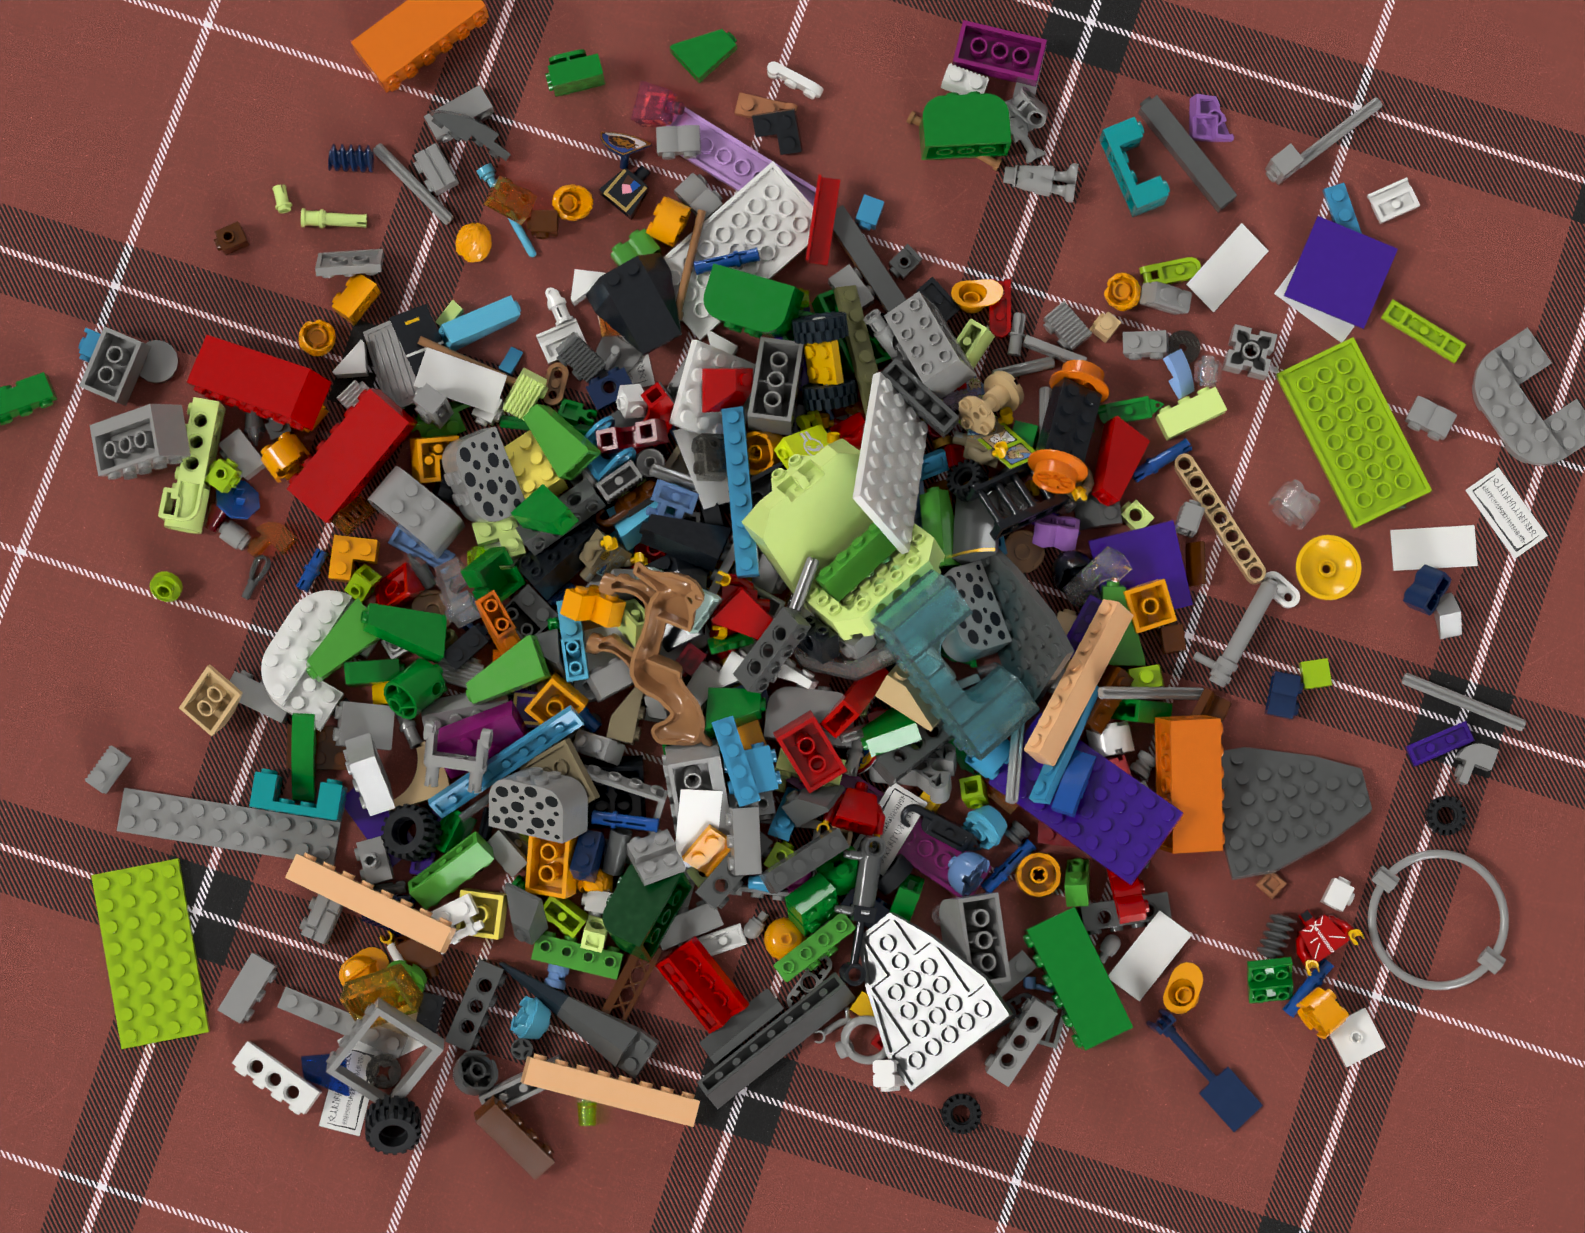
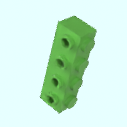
(855, 563)
(451, 870)
(568, 954)

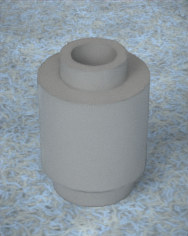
(234, 535)

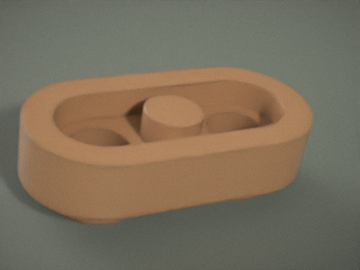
(556, 385)

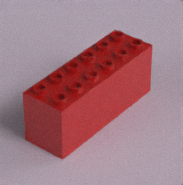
(258, 383)
(351, 454)

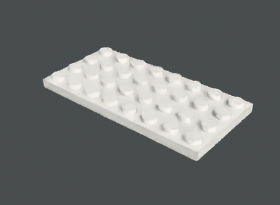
(761, 215)
(890, 463)

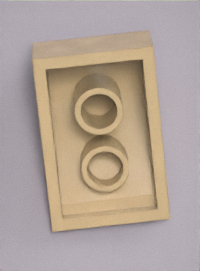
(905, 698)
(211, 701)

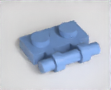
(672, 496)

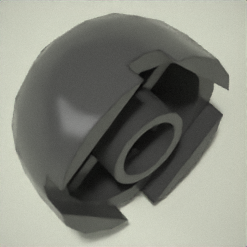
(475, 1073)

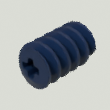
(351, 158)

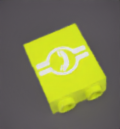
(804, 443)

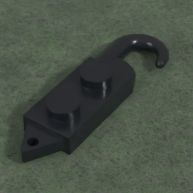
(942, 829)

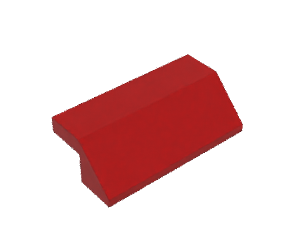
(702, 984)

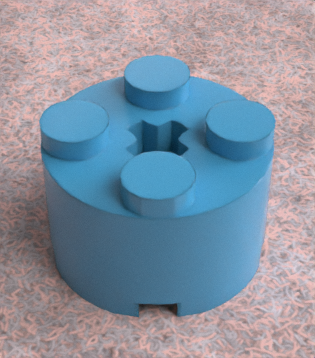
(992, 762)

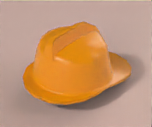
(976, 294)
(362, 964)
(1183, 988)

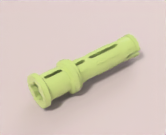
(324, 219)

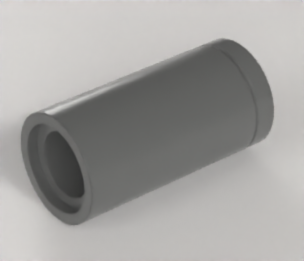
(616, 851)

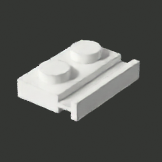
(1393, 200)
(552, 338)

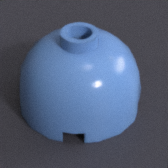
(966, 871)

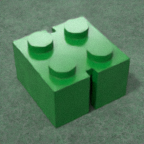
(486, 575)
(812, 904)

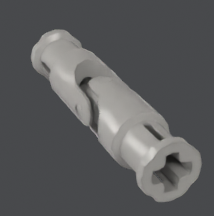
(887, 339)

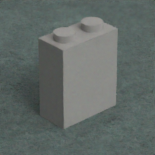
(364, 718)

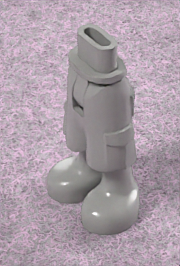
(1040, 180)

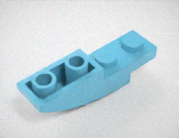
(573, 647)

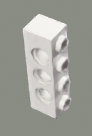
(307, 1092)

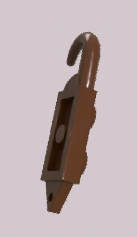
(629, 503)

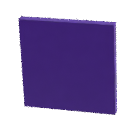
(1340, 272)
(1152, 556)

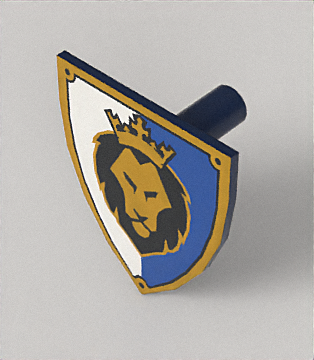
(623, 145)

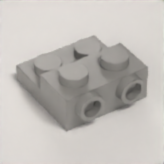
(655, 856)

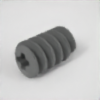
(1276, 936)

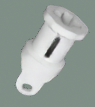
(557, 306)

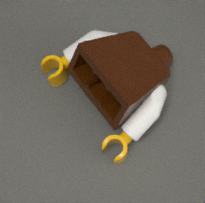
(414, 953)

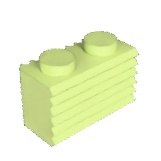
(525, 393)

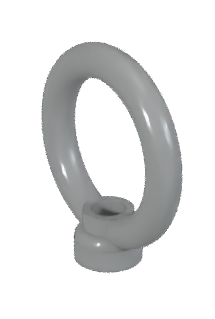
(845, 1046)

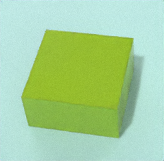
(1315, 674)

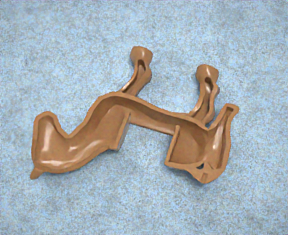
(670, 600)

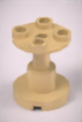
(999, 393)

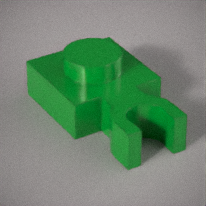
(574, 412)

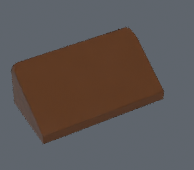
(1195, 564)

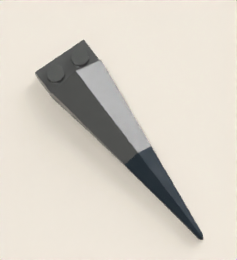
(612, 1037)

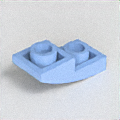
(1182, 379)

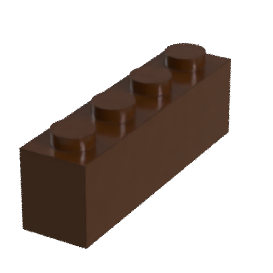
(514, 1137)

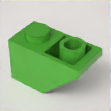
(1077, 882)

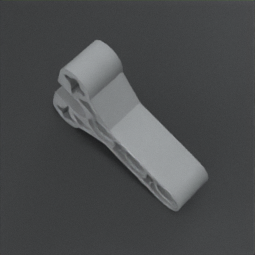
(931, 775)

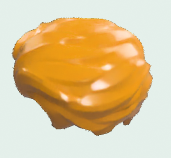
(572, 202)
(473, 242)
(1122, 291)
(317, 337)
(603, 883)

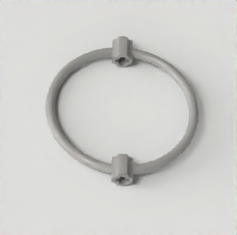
(1489, 958)

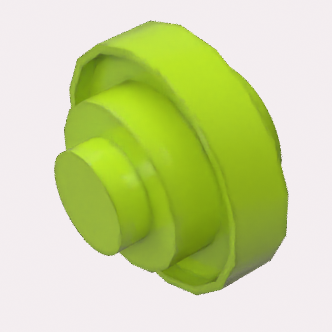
(166, 586)

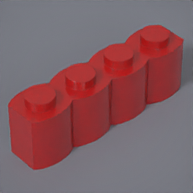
(1128, 899)

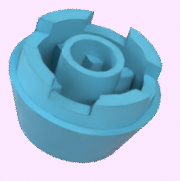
(987, 825)
(532, 1019)

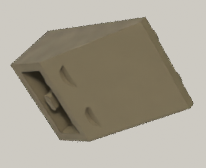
(625, 720)

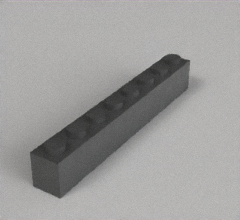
(776, 1040)

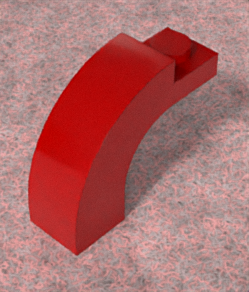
(659, 406)

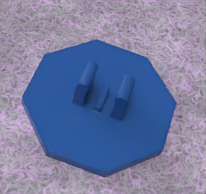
(239, 502)

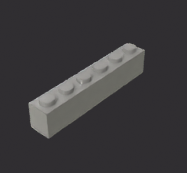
(617, 676)

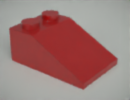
(810, 751)

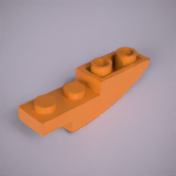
(497, 622)

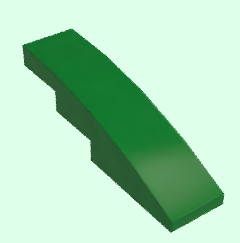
(303, 756)

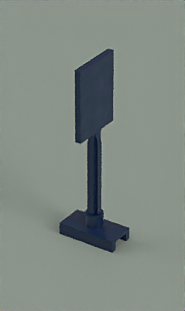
(1225, 1091)

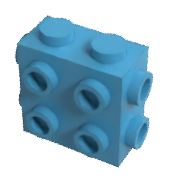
(762, 768)

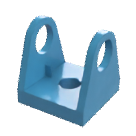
(603, 467)

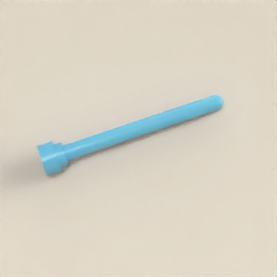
(487, 174)

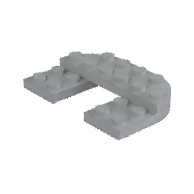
(1512, 414)

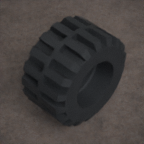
(396, 833)
(393, 1112)

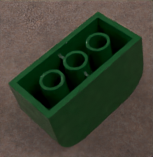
(642, 914)

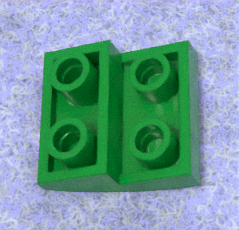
(1269, 980)

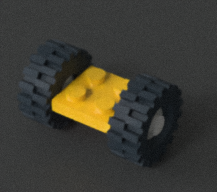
(826, 383)

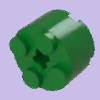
(840, 872)

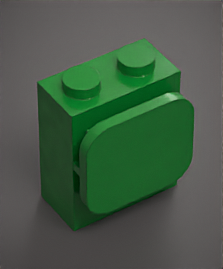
(574, 72)

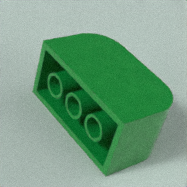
(964, 127)
(751, 302)

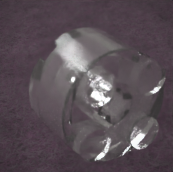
(1294, 504)

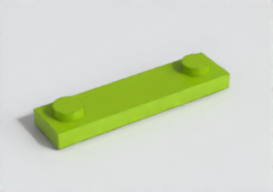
(1423, 331)

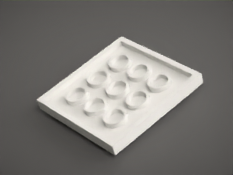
(688, 403)

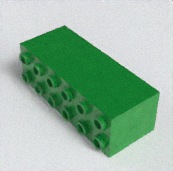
(1077, 979)

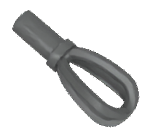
(252, 583)

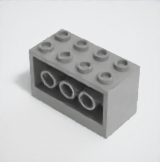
(930, 345)
(140, 441)
(694, 769)

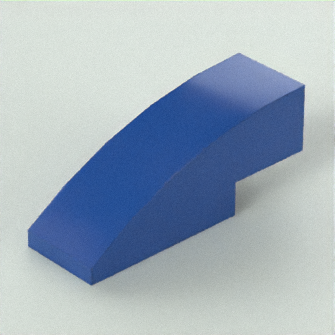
(1073, 783)

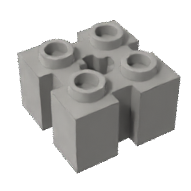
(1260, 346)

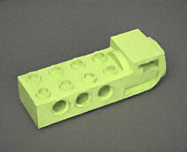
(191, 488)

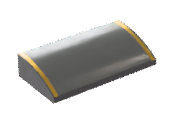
(973, 529)

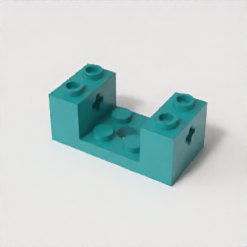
(1115, 142)
(267, 791)

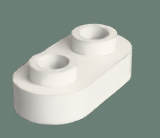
(1284, 587)

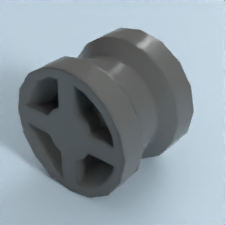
(1017, 833)
(523, 1050)

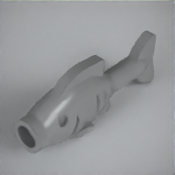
(1019, 131)

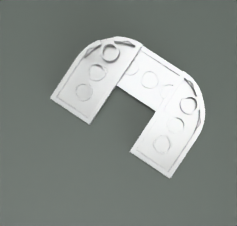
(287, 654)

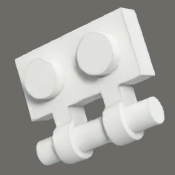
(458, 911)

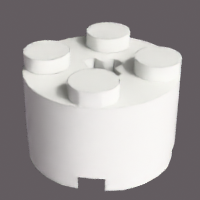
(1113, 741)

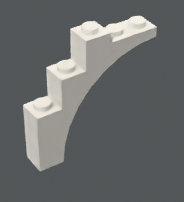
(710, 675)

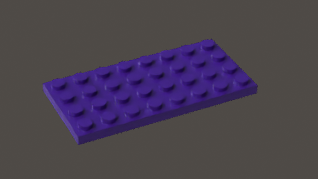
(1115, 820)

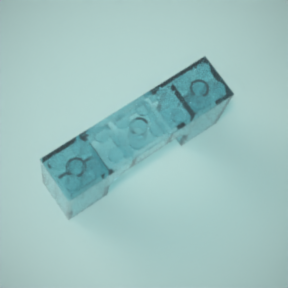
(914, 633)

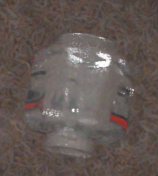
(1207, 371)

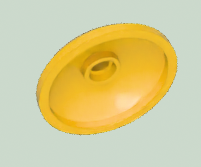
(1339, 557)

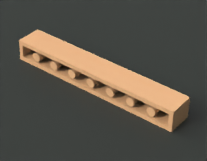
(1078, 682)
(371, 903)
(610, 1091)

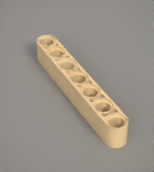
(1220, 529)

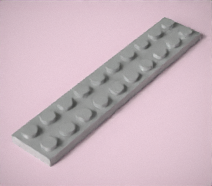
(227, 826)

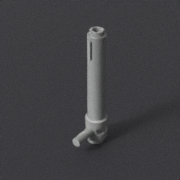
(1228, 661)

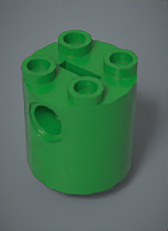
(415, 688)

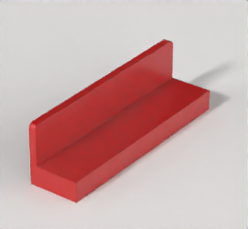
(822, 221)

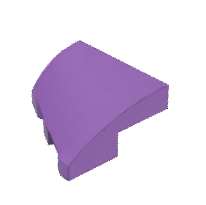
(1207, 120)

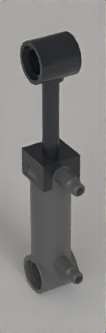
(863, 902)

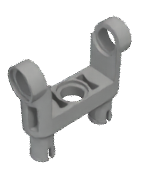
(474, 765)

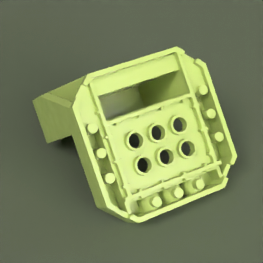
(816, 517)

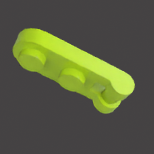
(1171, 271)

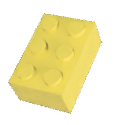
(532, 466)

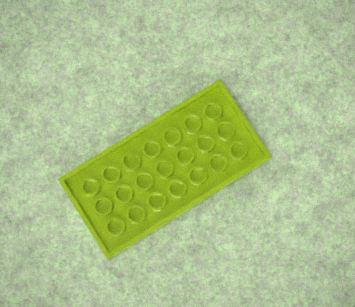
(1353, 433)
(150, 953)

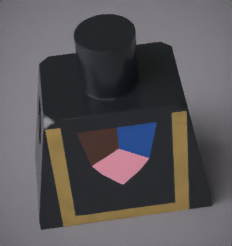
(627, 190)

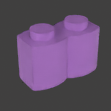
(1056, 532)

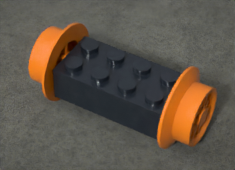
(1068, 426)

